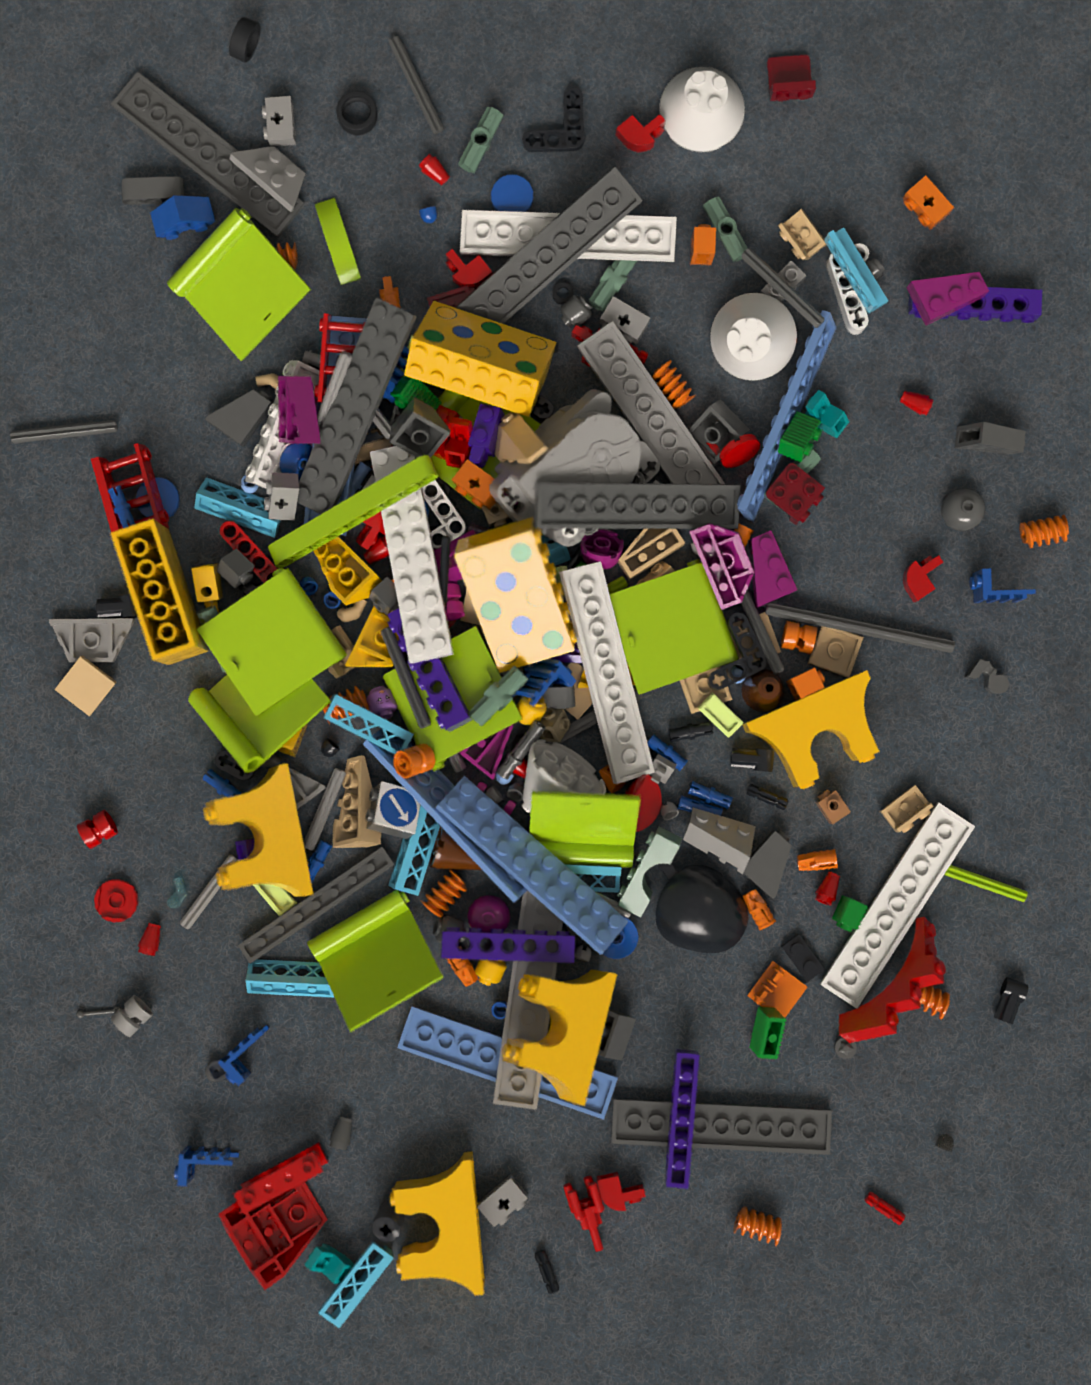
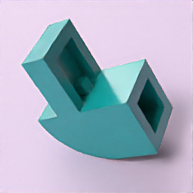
(832, 418)
(329, 1262)

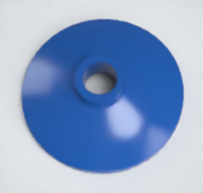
(293, 456)
(626, 944)

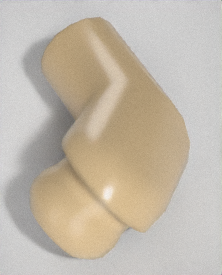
(268, 379)
(351, 613)

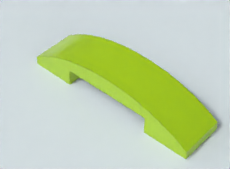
(337, 241)

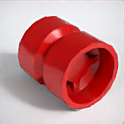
(95, 830)

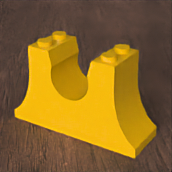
(796, 724)
(278, 846)
(577, 1024)
(453, 1204)

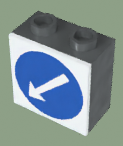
(392, 811)

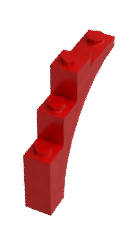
(903, 994)

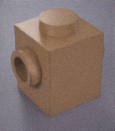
(837, 812)

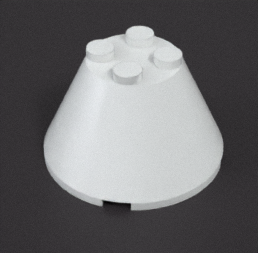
(702, 109)
(753, 336)
(558, 770)

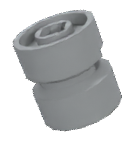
(130, 1017)

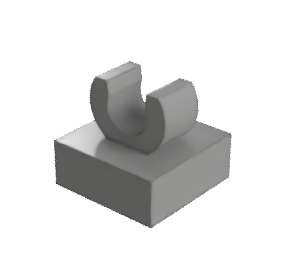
(663, 769)

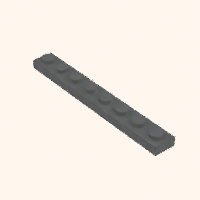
(316, 905)

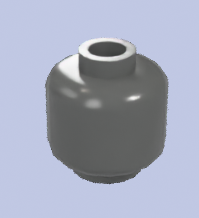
(576, 311)
(443, 923)

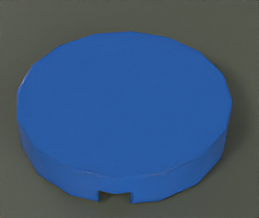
(512, 194)
(168, 494)

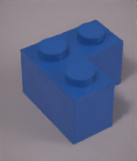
(182, 214)

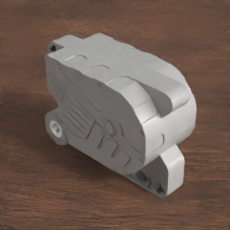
(582, 447)

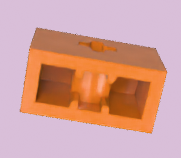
(925, 192)
(703, 245)
(466, 480)
(806, 683)

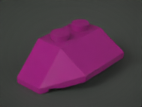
(724, 562)

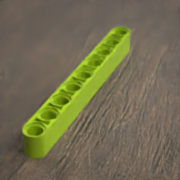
(353, 511)

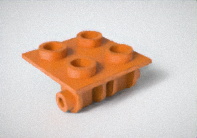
(777, 989)

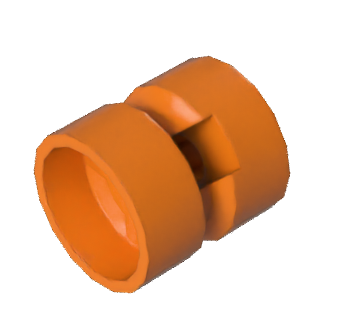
(798, 637)
(414, 760)

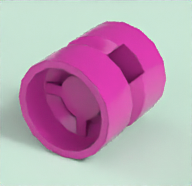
(454, 607)

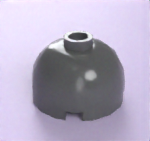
(963, 509)

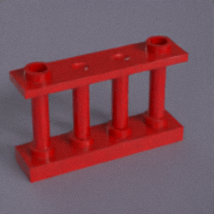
(325, 326)
(103, 470)
(281, 1177)

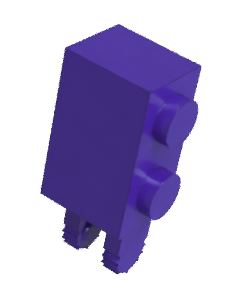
(484, 434)

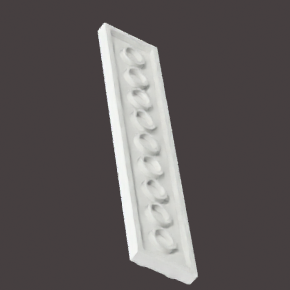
(507, 232)
(413, 566)
(607, 672)
(897, 905)

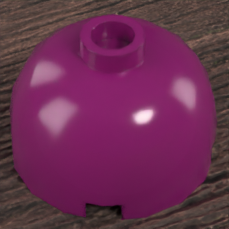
(602, 547)
(488, 913)

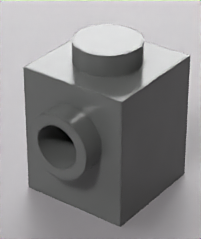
(236, 568)
(385, 596)

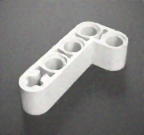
(846, 292)
(446, 520)

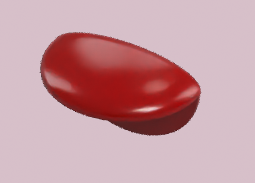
(650, 800)

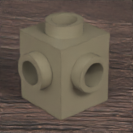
(556, 724)

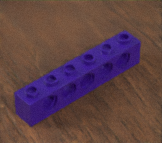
(1028, 298)
(459, 713)
(563, 953)
(681, 1118)

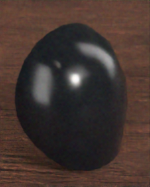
(701, 911)

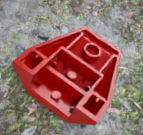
(274, 1232)

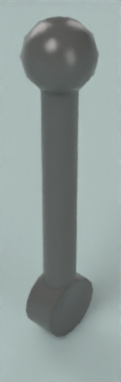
(80, 1013)

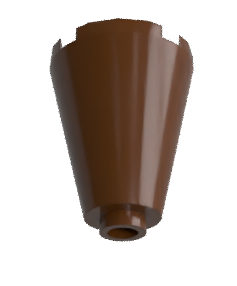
(755, 694)
(449, 854)

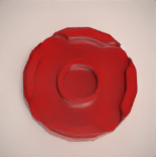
(739, 452)
(120, 905)

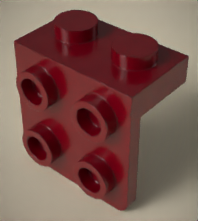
(790, 78)
(795, 493)

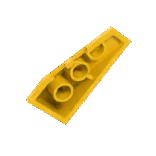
(346, 572)

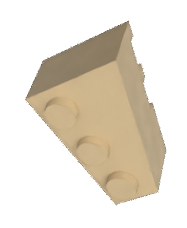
(648, 549)

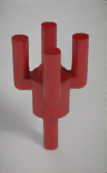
(587, 1209)

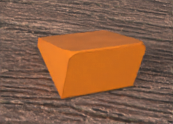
(607, 778)

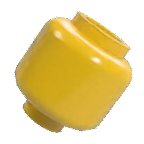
(531, 713)
(490, 971)

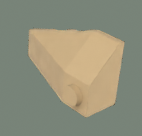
(517, 441)
(351, 827)

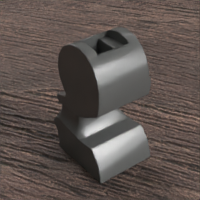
(993, 683)

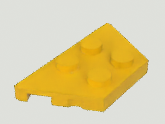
(370, 646)

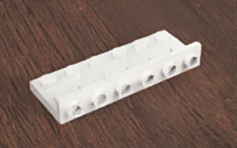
(269, 449)

